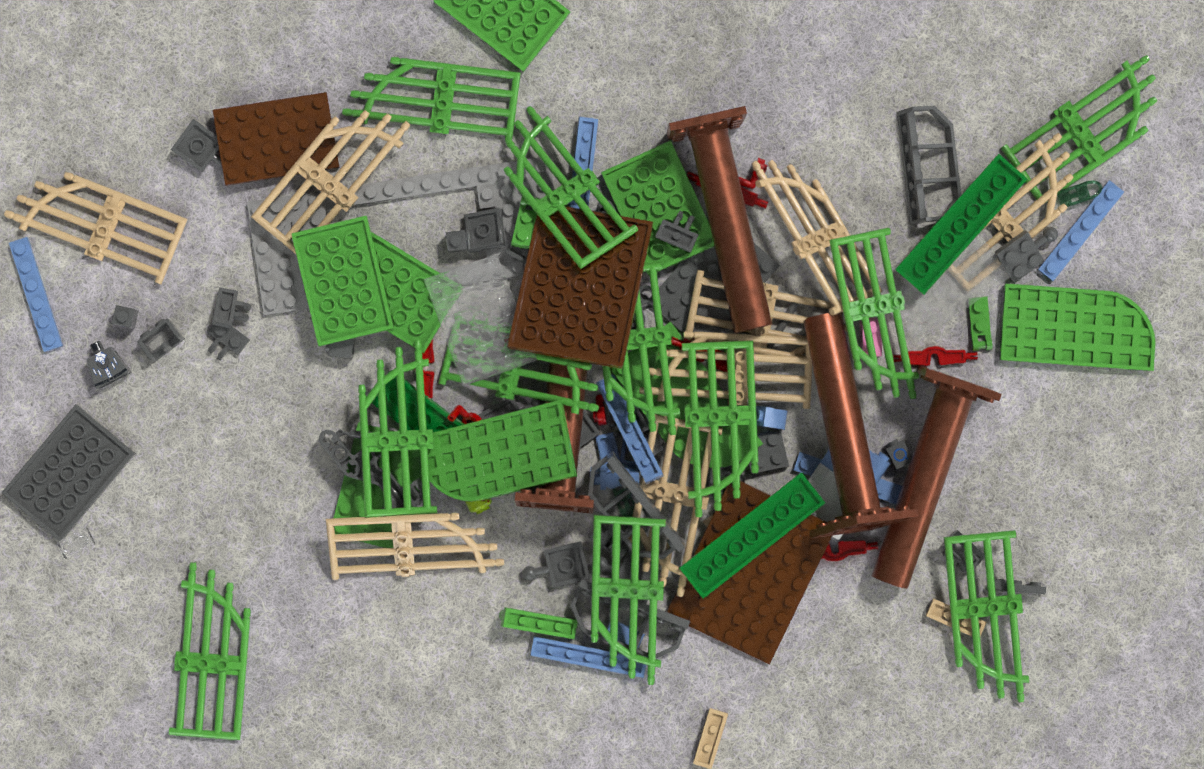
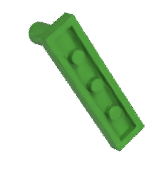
(538, 622)

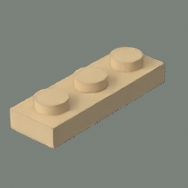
(941, 612)
(710, 738)

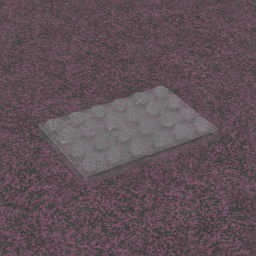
(961, 285)
(477, 319)

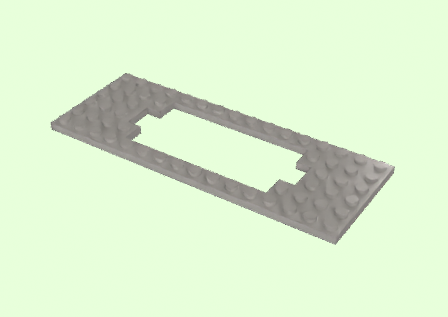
(278, 266)

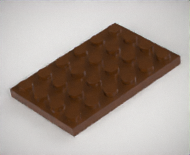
(270, 136)

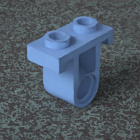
(771, 417)

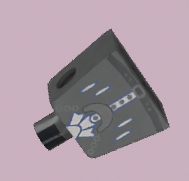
(106, 365)

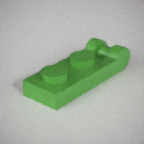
(524, 225)
(980, 324)

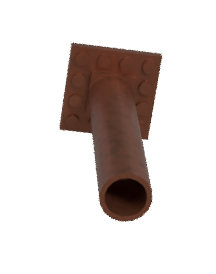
(727, 213)
(845, 433)
(927, 473)
(561, 494)

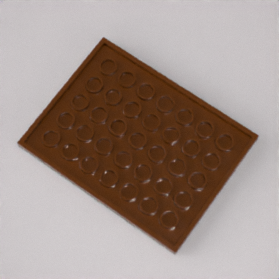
(577, 310)
(762, 597)

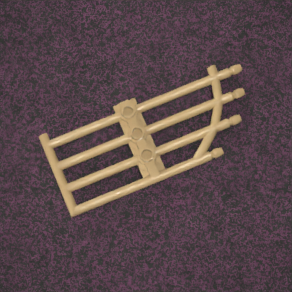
(325, 182)
(1005, 223)
(105, 225)
(815, 240)
(771, 294)
(741, 368)
(676, 494)
(403, 544)

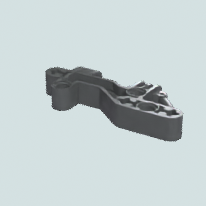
(375, 470)

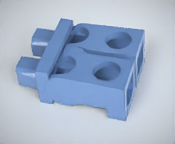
(606, 478)

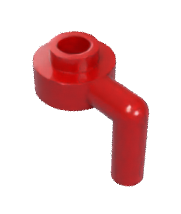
(751, 183)
(600, 416)
(467, 417)

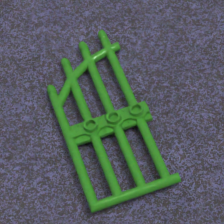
(443, 97)
(1081, 134)
(563, 195)
(873, 306)
(642, 339)
(508, 382)
(721, 416)
(396, 440)
(627, 588)
(986, 606)
(211, 663)

